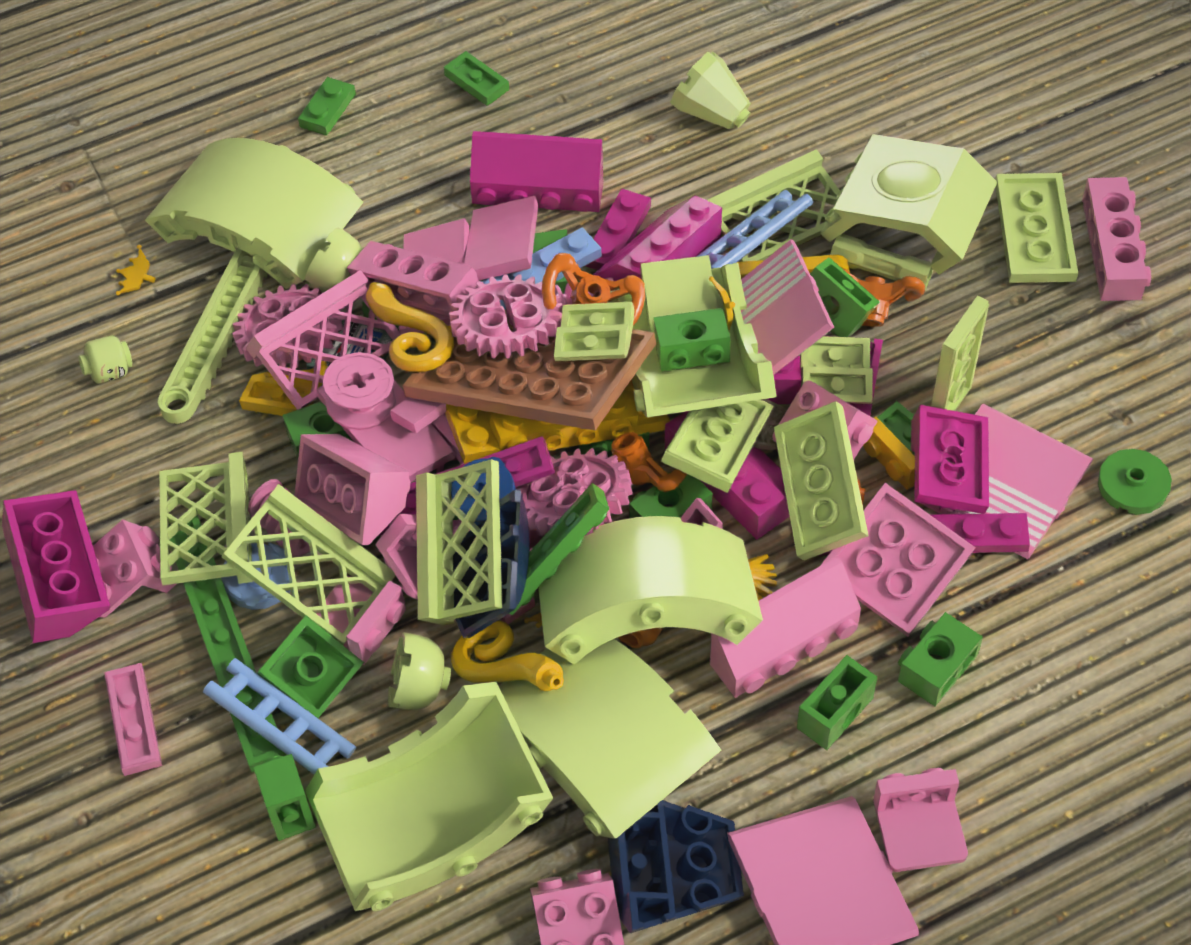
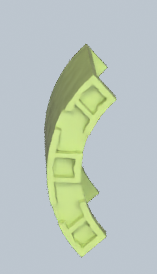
(257, 201)
(707, 386)
(648, 577)
(610, 735)
(430, 802)

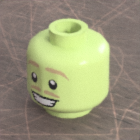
(105, 359)

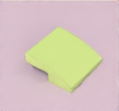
(677, 287)
(594, 331)
(840, 367)

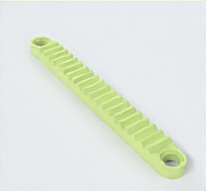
(211, 337)

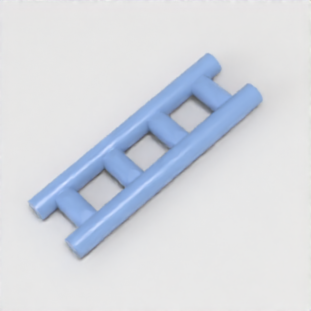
(758, 220)
(275, 698)

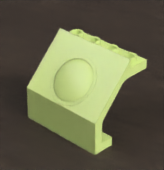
(915, 190)

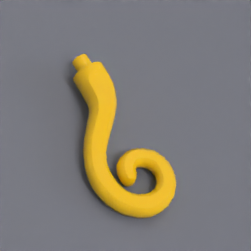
(391, 311)
(531, 667)

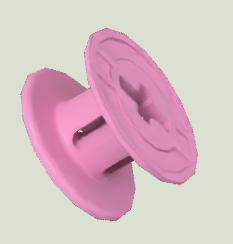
(359, 390)

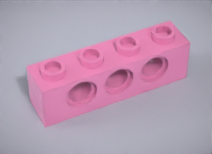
(1115, 239)
(415, 277)

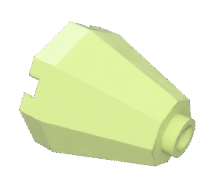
(712, 93)

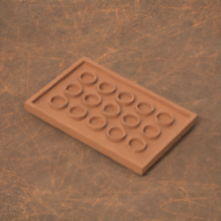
(532, 384)

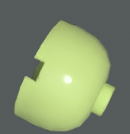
(331, 263)
(417, 673)

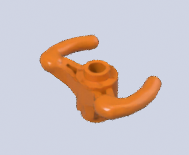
(589, 283)
(888, 293)
(641, 465)

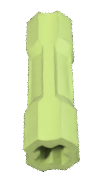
(880, 261)

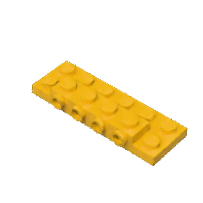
(485, 433)

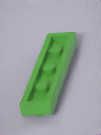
(563, 539)

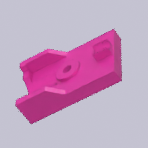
(956, 437)

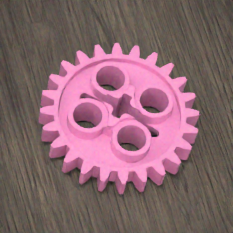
(270, 310)
(483, 325)
(553, 495)

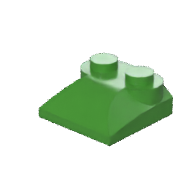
(310, 667)

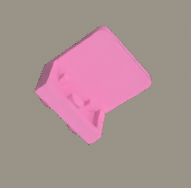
(813, 396)
(400, 551)
(127, 560)
(374, 623)
(920, 819)
(577, 910)

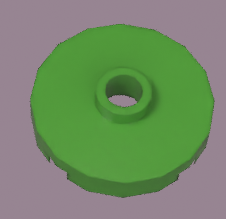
(1134, 495)

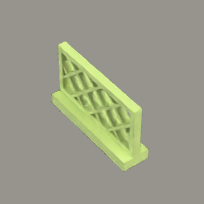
(767, 186)
(234, 511)
(321, 537)
(438, 544)

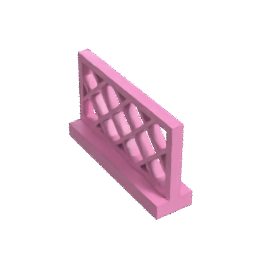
(303, 321)

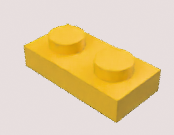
(892, 454)

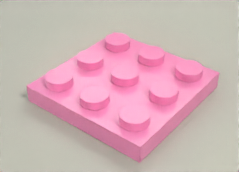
(902, 561)

